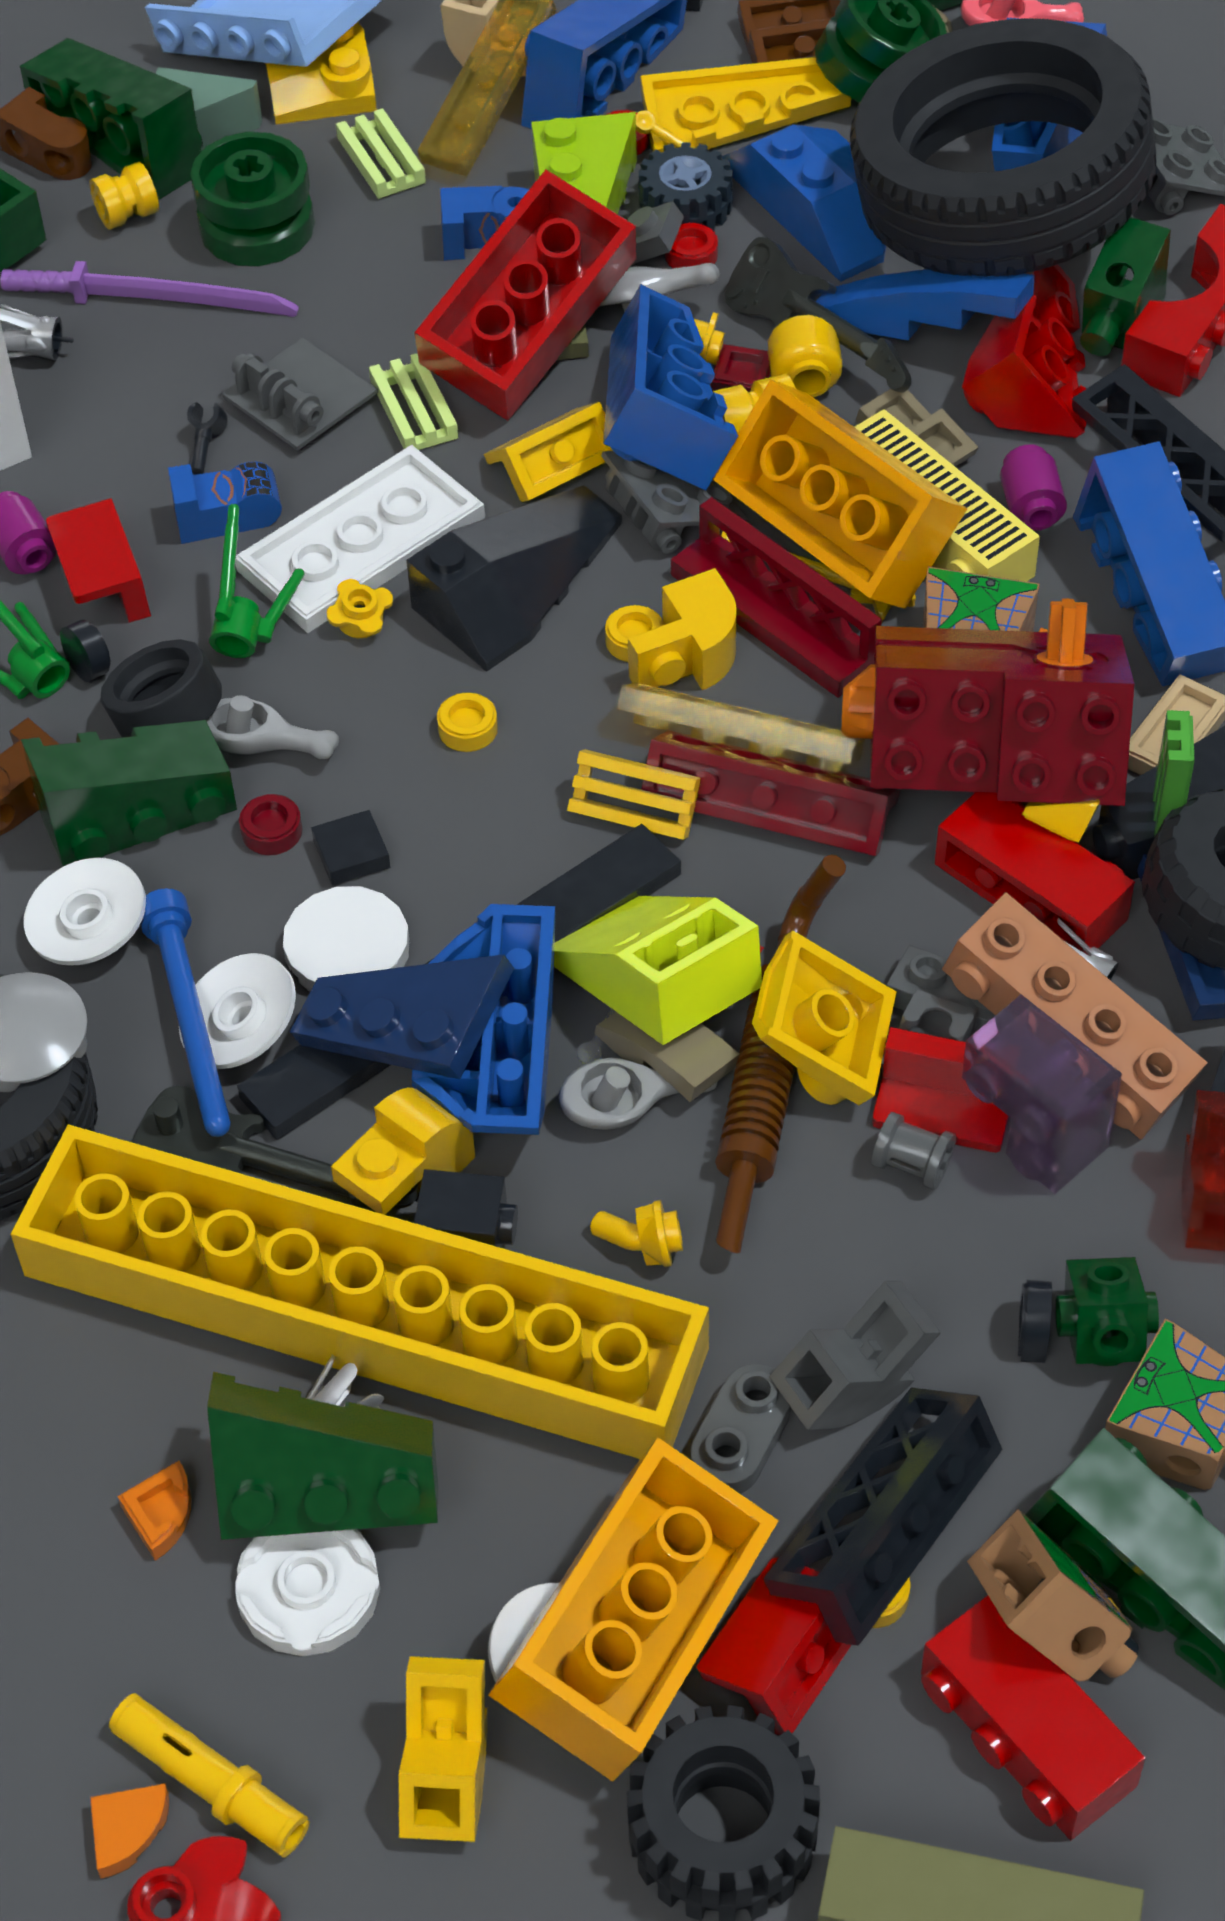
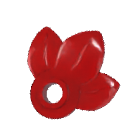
(205, 1884)

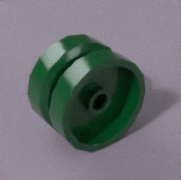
(870, 37)
(253, 198)

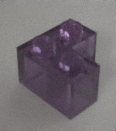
(1050, 1088)

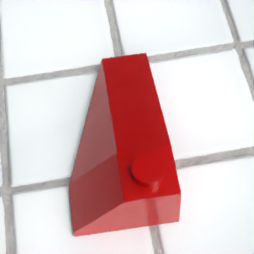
(1030, 364)

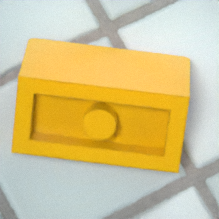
(553, 451)

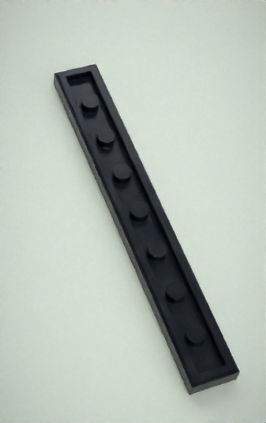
(313, 1078)

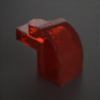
(1205, 1175)

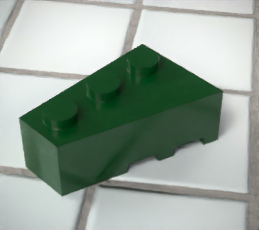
(128, 789)
(315, 1464)

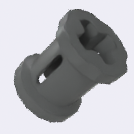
(913, 1150)

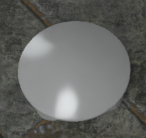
(39, 1027)

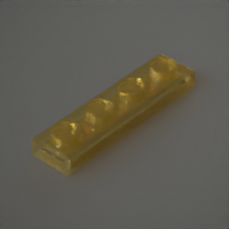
(483, 86)
(715, 720)

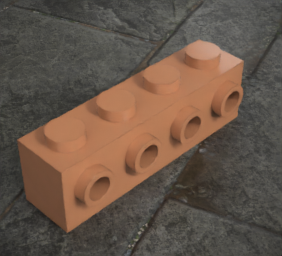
(1017, 955)

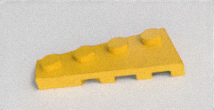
(737, 100)

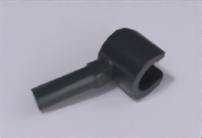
(204, 433)

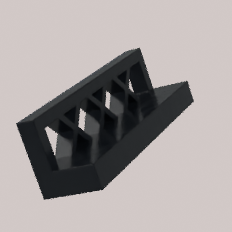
(1152, 419)
(905, 1513)

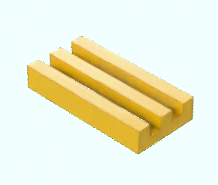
(584, 783)

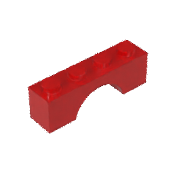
(1177, 338)

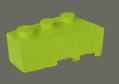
(589, 154)

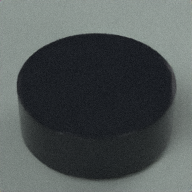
(85, 650)

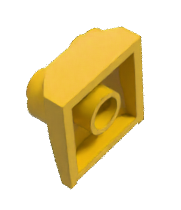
(330, 86)
(824, 1020)

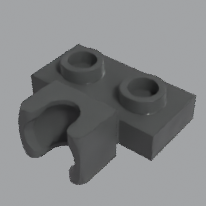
(931, 999)

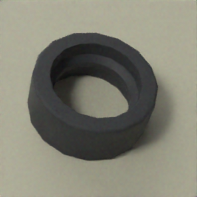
(161, 686)

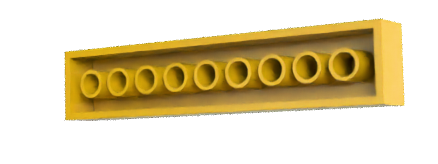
(368, 1288)

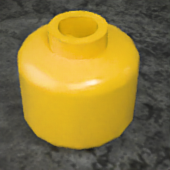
(806, 352)

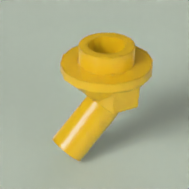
(654, 1234)

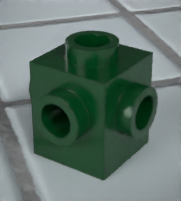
(1106, 1311)

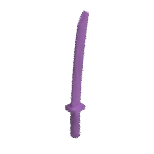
(83, 283)

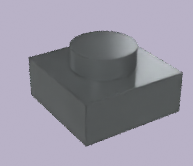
(655, 229)

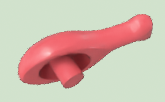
(985, 11)

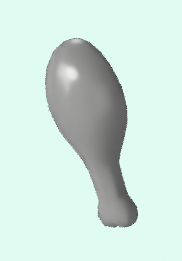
(660, 280)
(255, 727)
(612, 1093)

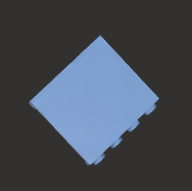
(256, 29)

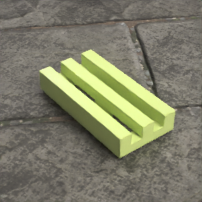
(369, 130)
(402, 375)

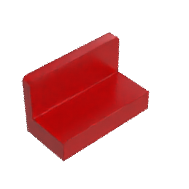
(98, 557)
(927, 1088)
(774, 1654)

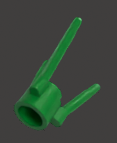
(237, 618)
(34, 659)

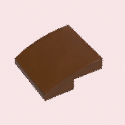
(783, 27)

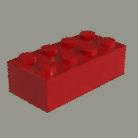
(526, 294)

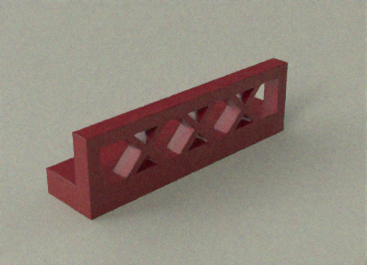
(775, 603)
(776, 792)

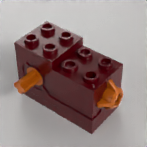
(998, 710)

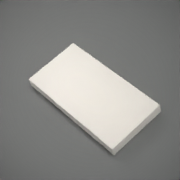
(359, 534)

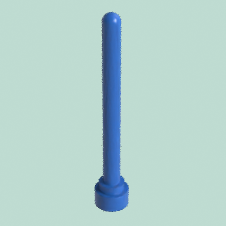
(167, 924)

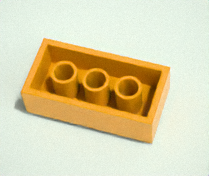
(839, 494)
(634, 1610)

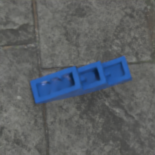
(902, 301)

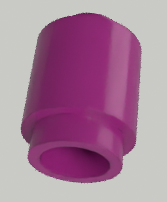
(1033, 487)
(23, 535)

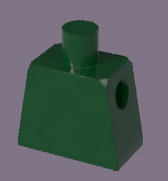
(1115, 302)

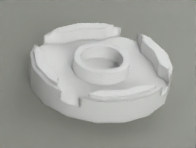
(345, 934)
(307, 1590)

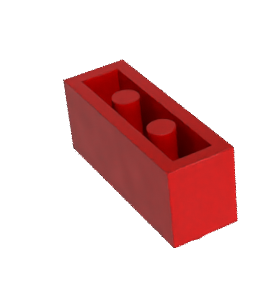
(1000, 851)
(1030, 1720)

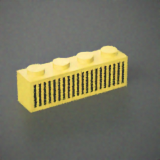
(989, 535)

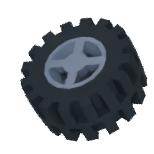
(690, 178)

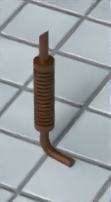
(762, 1083)

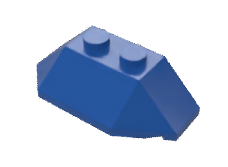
(813, 192)
(509, 1067)

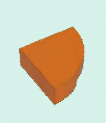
(159, 1508)
(126, 1825)

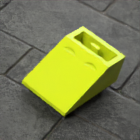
(665, 961)

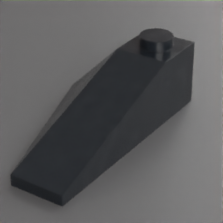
(503, 574)

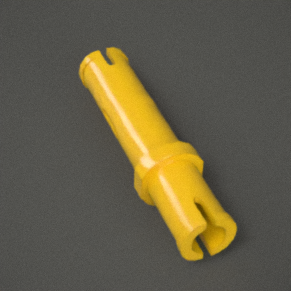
(232, 1791)

